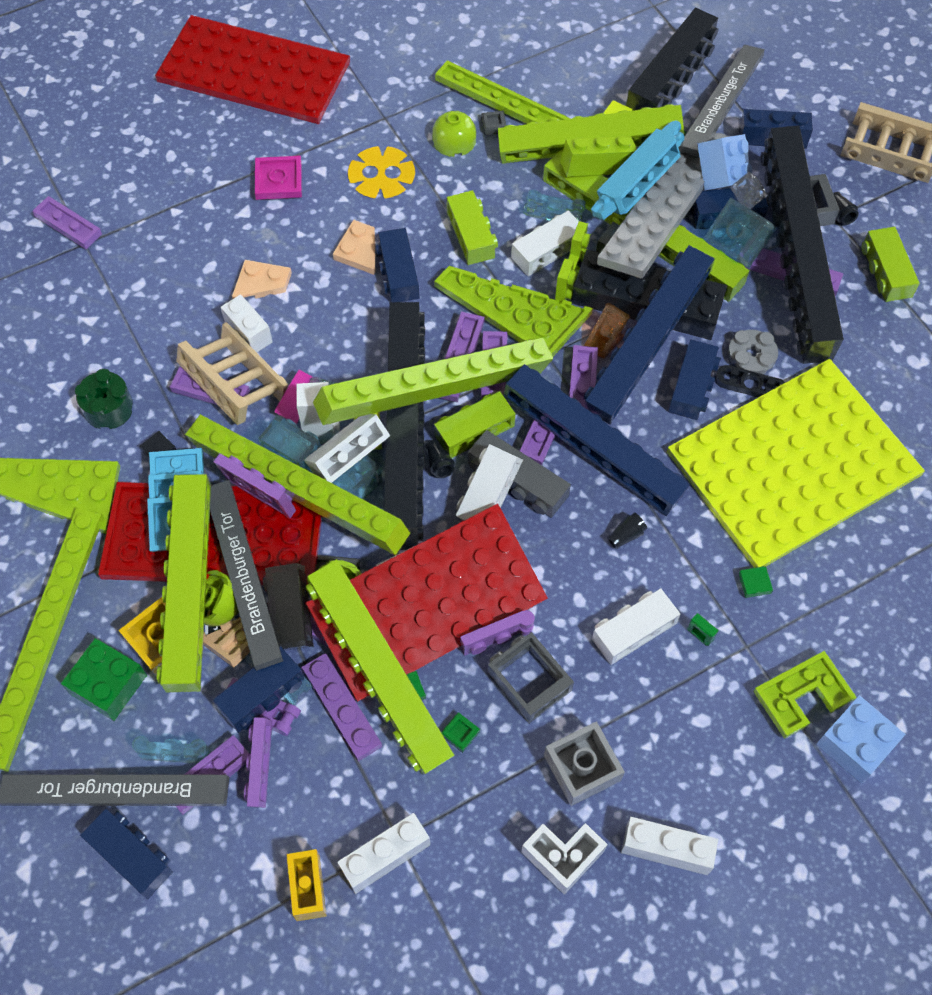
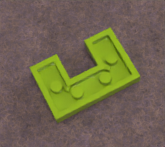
(570, 267)
(815, 674)

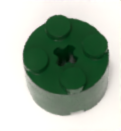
(104, 399)

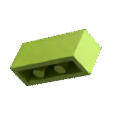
(595, 155)
(471, 227)
(890, 264)
(464, 428)

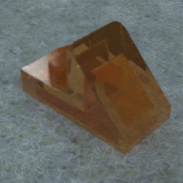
(607, 330)

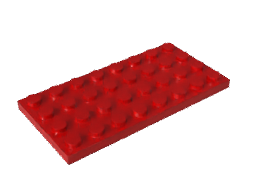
(253, 69)
(270, 534)
(440, 593)

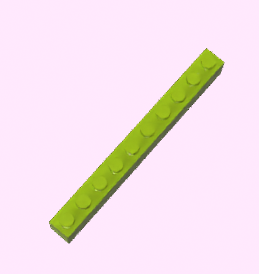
(724, 269)
(428, 381)
(303, 486)

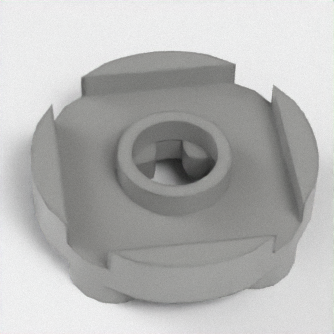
(756, 340)

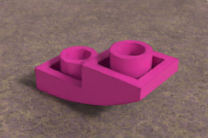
(288, 404)

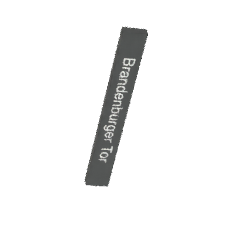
(722, 99)
(244, 577)
(114, 790)

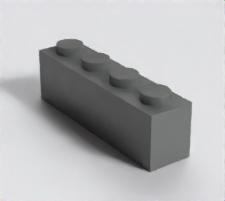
(532, 482)

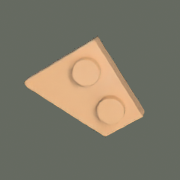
(357, 247)
(261, 279)
(228, 642)

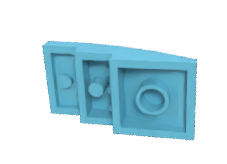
(162, 471)

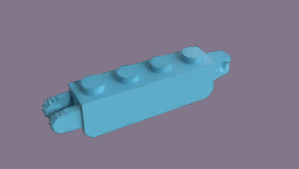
(639, 172)

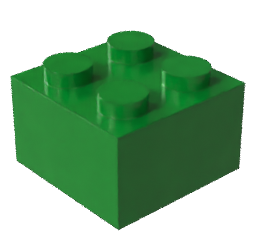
(104, 679)

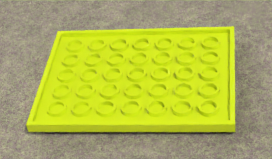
(794, 463)

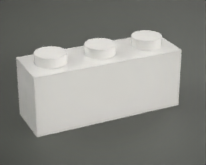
(544, 243)
(308, 415)
(347, 447)
(489, 483)
(635, 625)
(669, 846)
(384, 853)

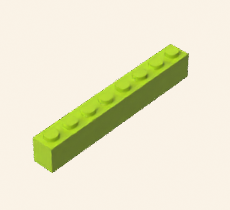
(548, 138)
(186, 584)
(379, 667)

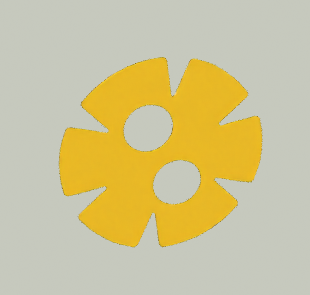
(389, 186)

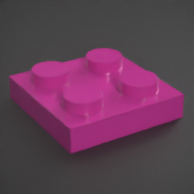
(278, 177)

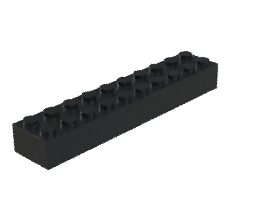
(801, 246)
(406, 425)

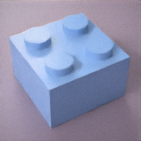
(724, 161)
(860, 739)

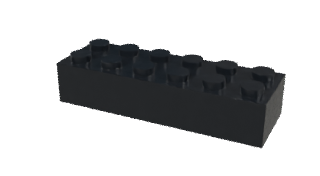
(675, 62)
(602, 285)

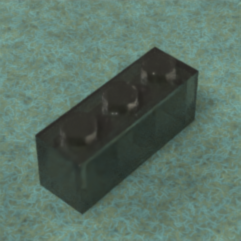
(287, 605)

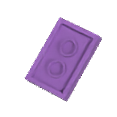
(254, 484)

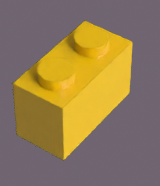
(306, 885)

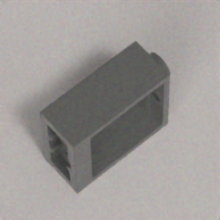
(825, 200)
(521, 645)

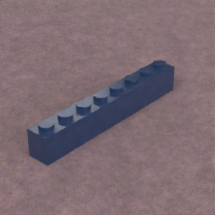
(649, 334)
(596, 439)

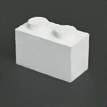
(247, 322)

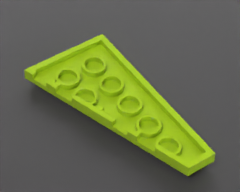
(514, 309)
(61, 485)

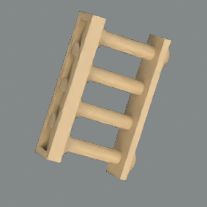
(897, 126)
(222, 390)

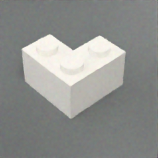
(563, 862)

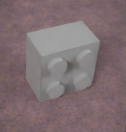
(583, 763)

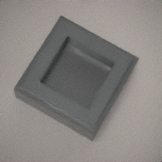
(492, 121)

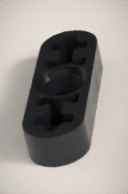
(745, 375)

